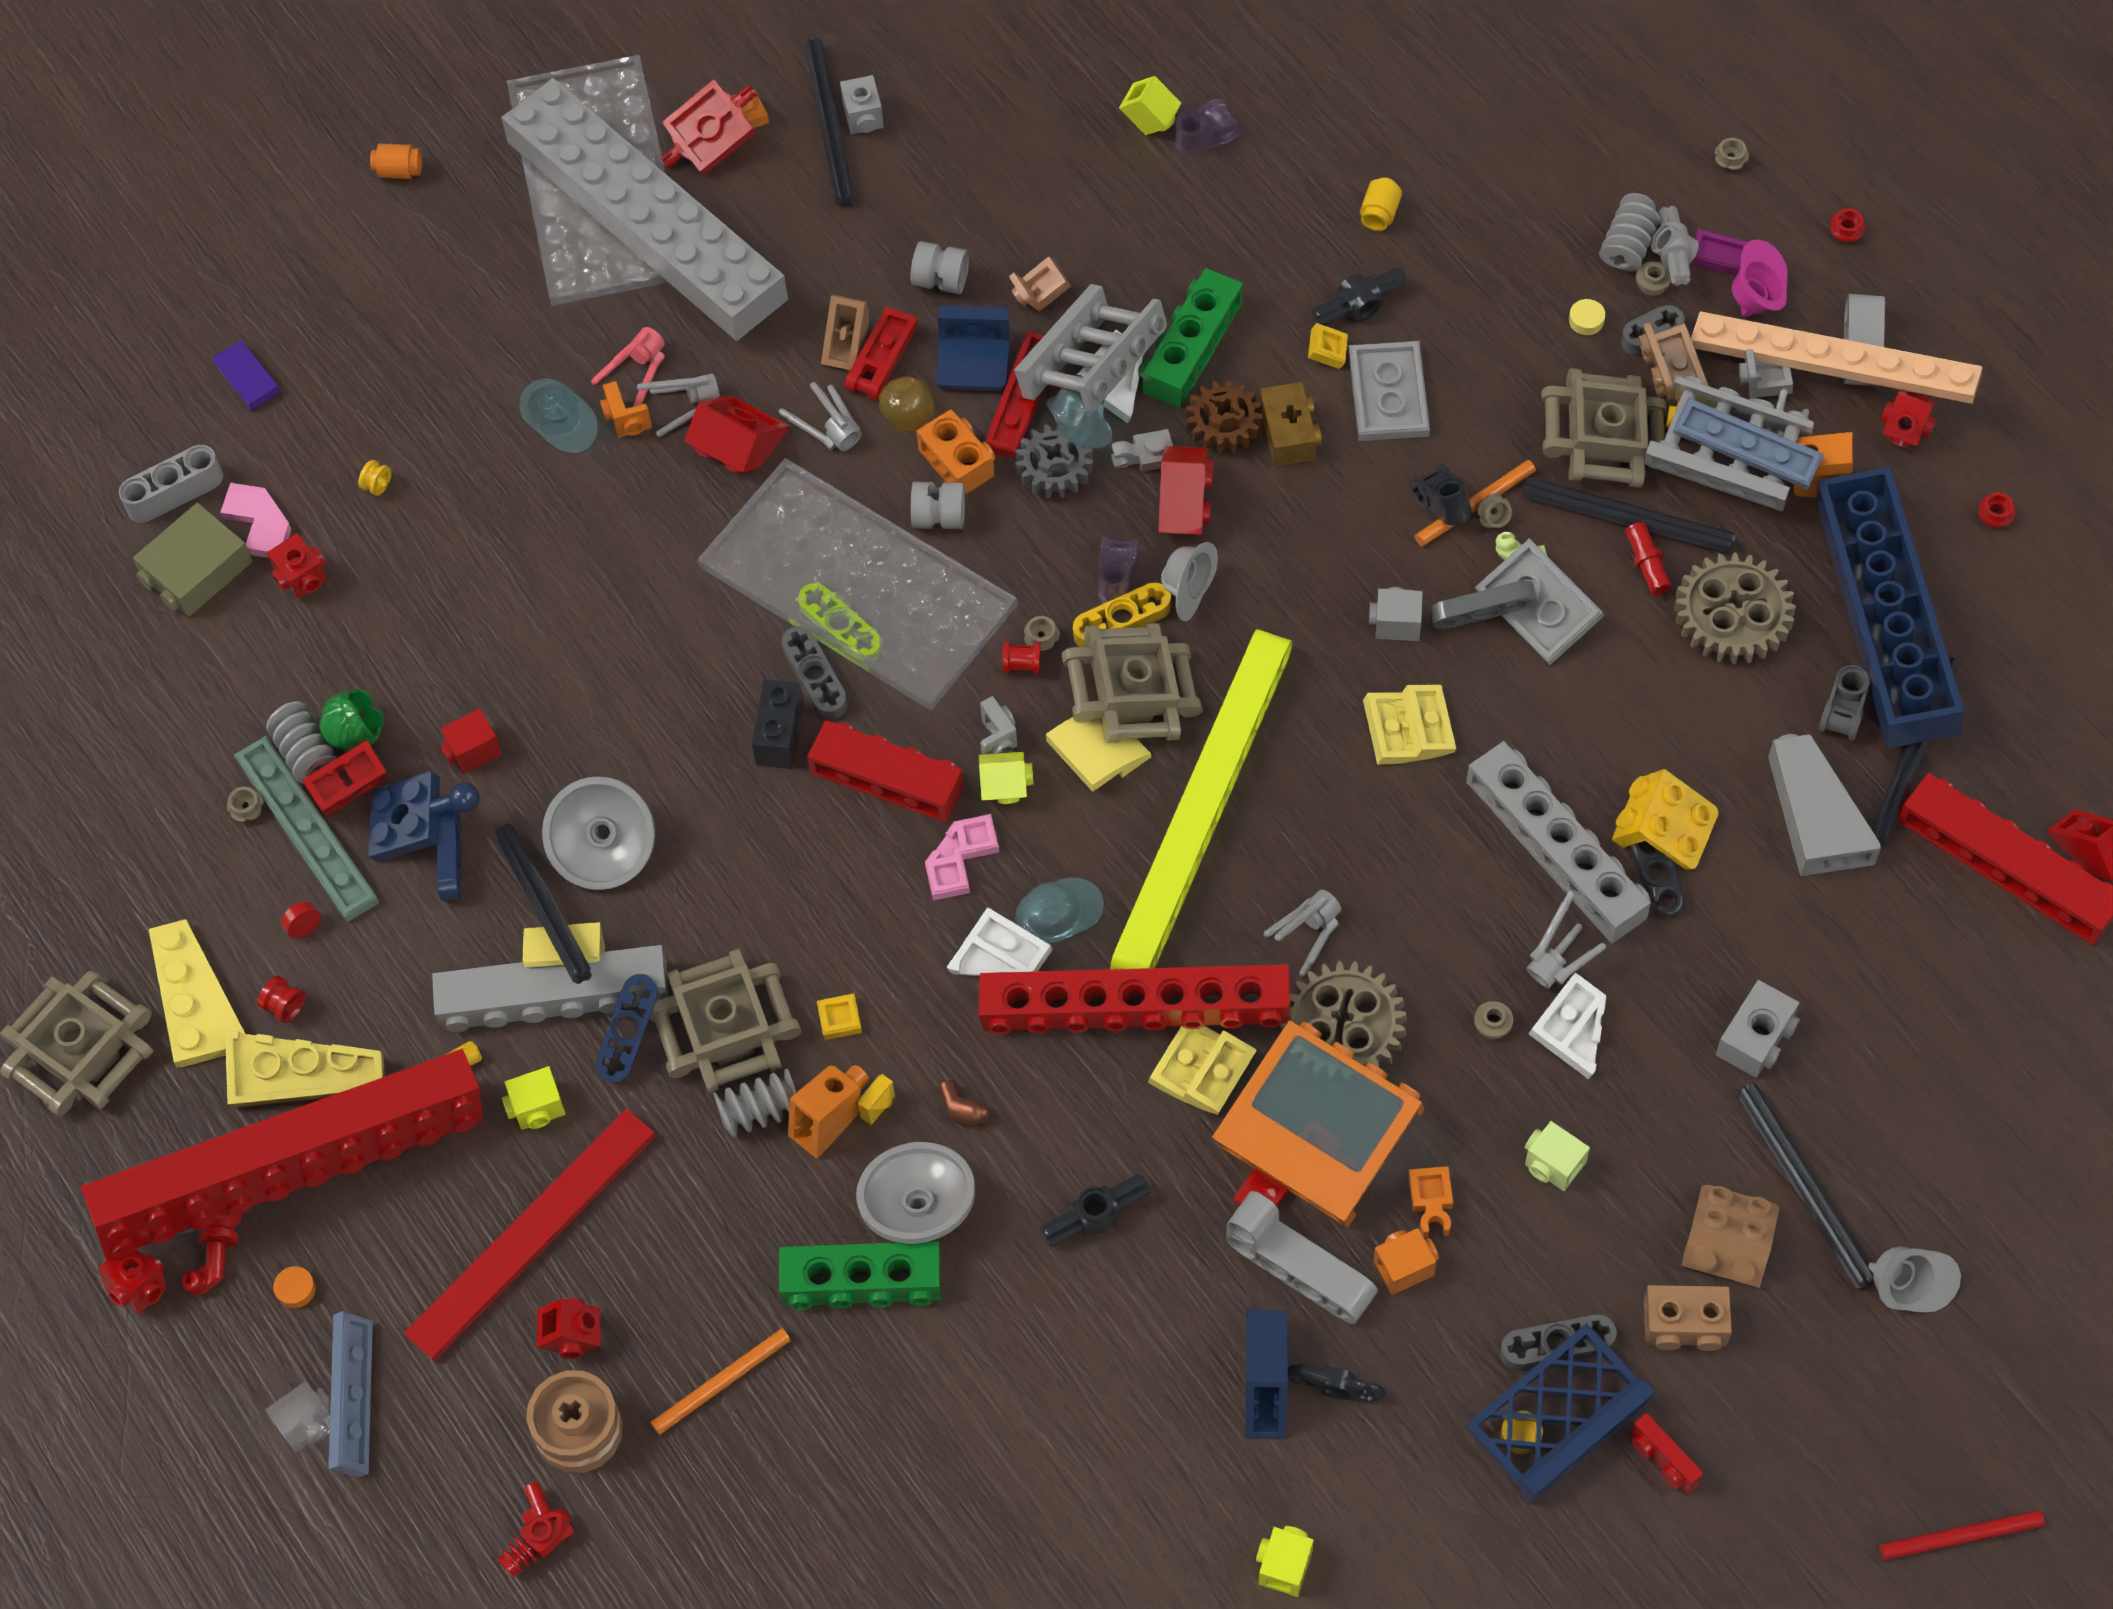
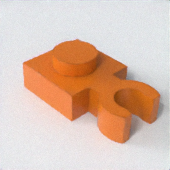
(1432, 1194)

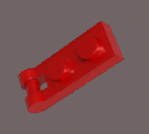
(881, 352)

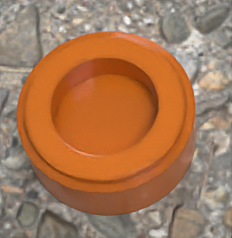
(294, 1287)

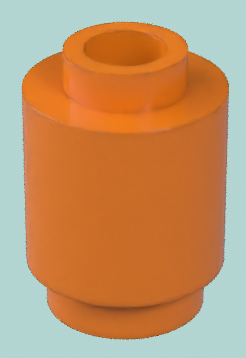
(396, 161)

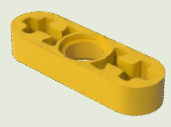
(1150, 612)

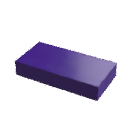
(246, 375)

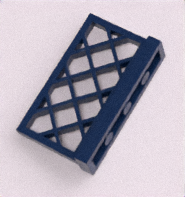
(1585, 1438)

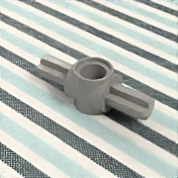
(1674, 245)

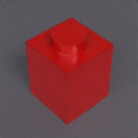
(469, 742)

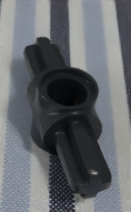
(1359, 297)
(1079, 1220)

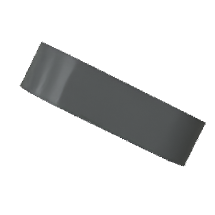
(1668, 313)

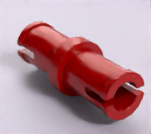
(1648, 559)

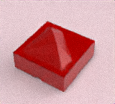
(1262, 1184)

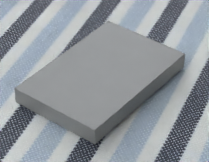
(1389, 391)
(1561, 607)

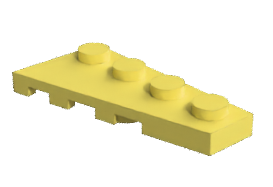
(191, 996)
(284, 1070)

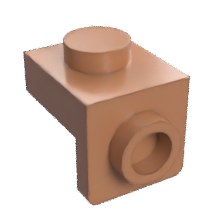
(1040, 285)

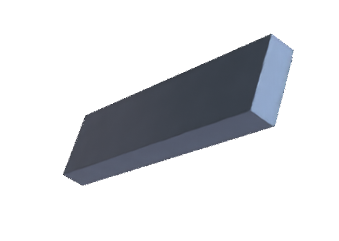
(1748, 443)
(350, 1394)

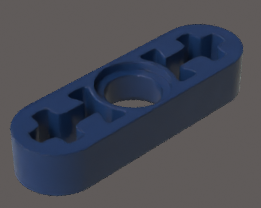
(449, 856)
(609, 1051)

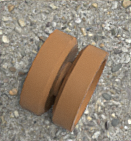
(574, 1421)

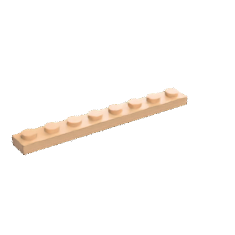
(1837, 357)

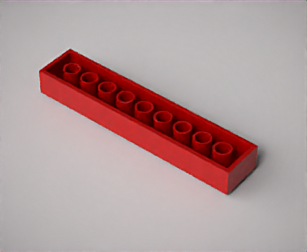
(283, 1154)

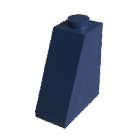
(1266, 1374)

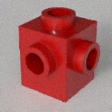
(1916, 408)
(297, 566)
(133, 1280)
(568, 1327)

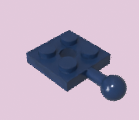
(420, 826)

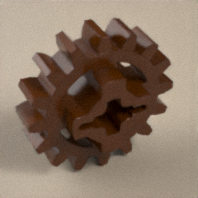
(1224, 417)

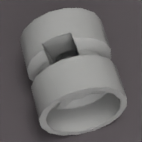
(938, 267)
(937, 505)

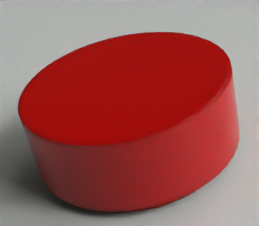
(300, 919)

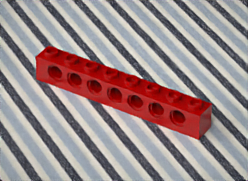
(1117, 986)

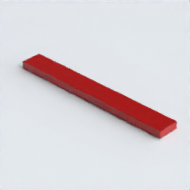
(529, 1235)

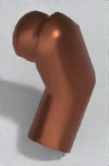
(962, 1109)

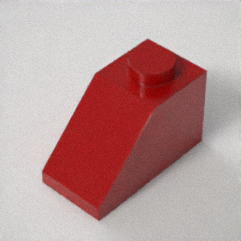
(2087, 840)

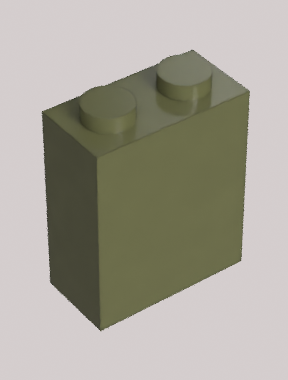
(192, 560)

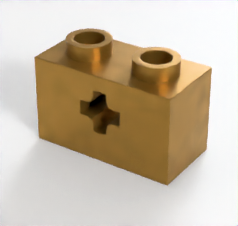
(1289, 424)

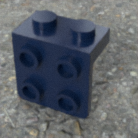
(973, 348)

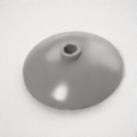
(573, 836)
(913, 1178)

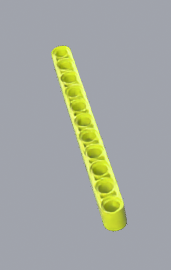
(1202, 803)

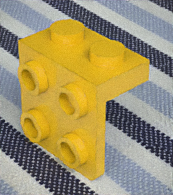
(1667, 817)

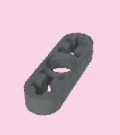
(1483, 605)
(814, 688)
(1527, 1336)

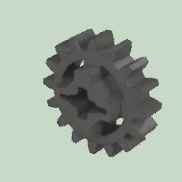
(1054, 461)

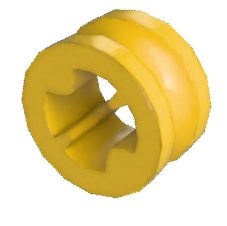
(374, 477)

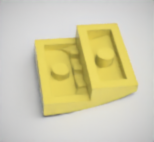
(1409, 724)
(1090, 757)
(1202, 1067)

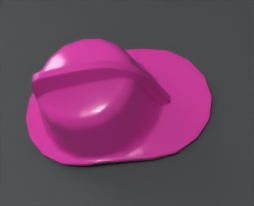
(1761, 279)

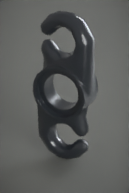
(1670, 886)
(1336, 1382)

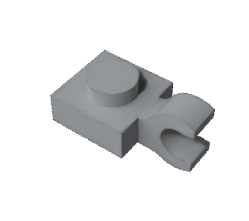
(1146, 450)

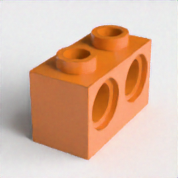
(950, 456)

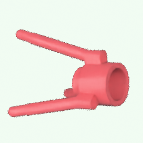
(642, 349)

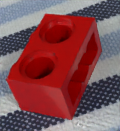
(346, 778)

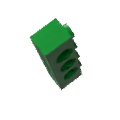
(1175, 381)
(841, 1262)

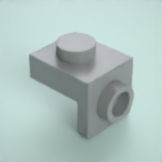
(1764, 378)
(1000, 725)

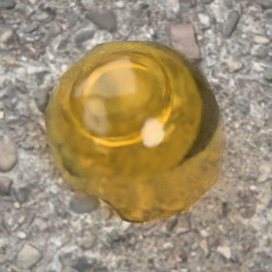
(906, 403)

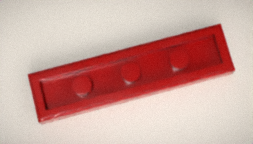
(1014, 412)

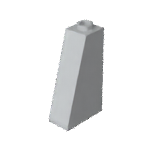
(1818, 811)

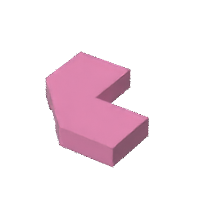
(256, 507)
(962, 841)

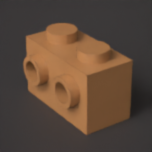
(1687, 1317)

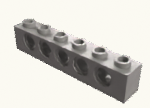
(1610, 915)

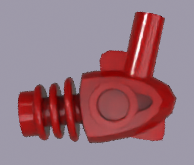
(540, 1534)

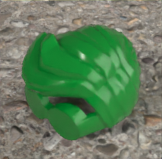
(342, 723)

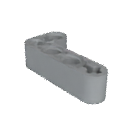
(1296, 1260)

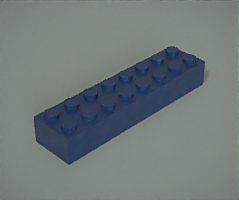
(1889, 608)

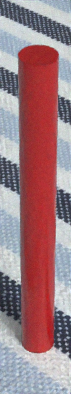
(1961, 1535)

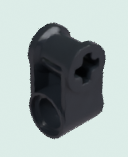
(1443, 495)

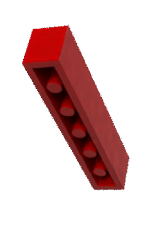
(2010, 858)

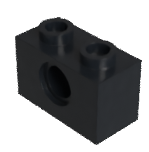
(778, 724)

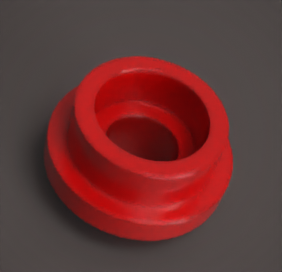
(1847, 218)
(2001, 503)

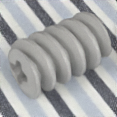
(1630, 232)
(299, 739)
(755, 1104)

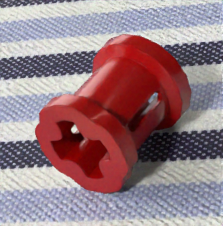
(1021, 657)

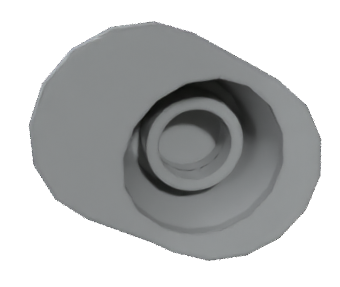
(1189, 576)
(1915, 1279)

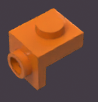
(626, 421)

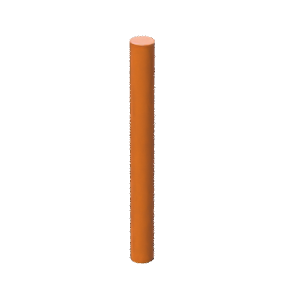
(1499, 486)
(720, 1381)

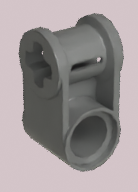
(1844, 707)

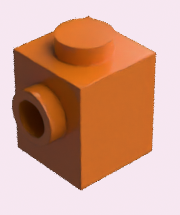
(1405, 1260)

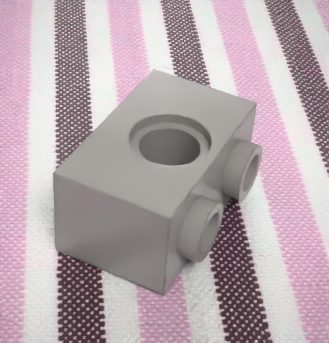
(1765, 1009)

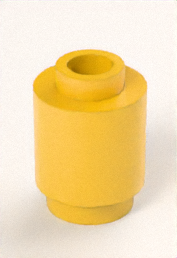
(1380, 204)

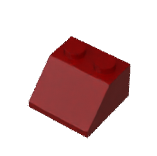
(734, 433)

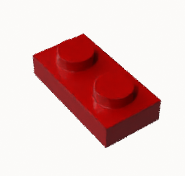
(1676, 1466)

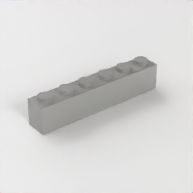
(531, 994)

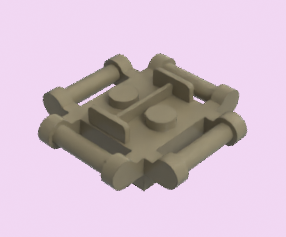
(1604, 426)
(1133, 682)
(724, 1019)
(75, 1042)

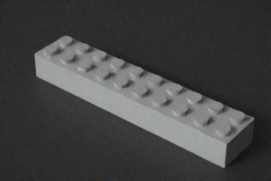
(645, 209)

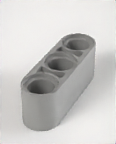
(1864, 323)
(181, 470)

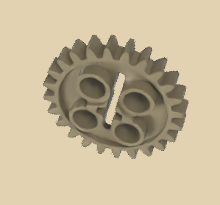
(1734, 608)
(1378, 1026)

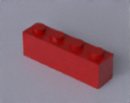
(886, 770)

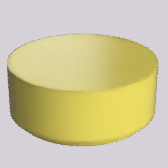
(1587, 317)

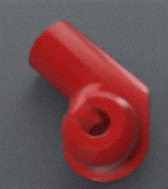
(210, 1274)

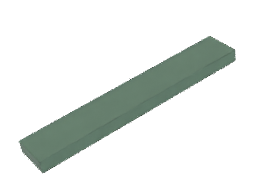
(306, 829)

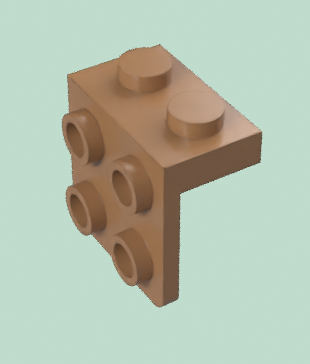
(1671, 356)
(1731, 1235)

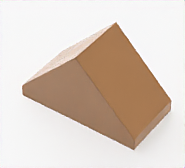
(845, 331)

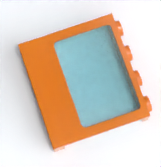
(1318, 1121)

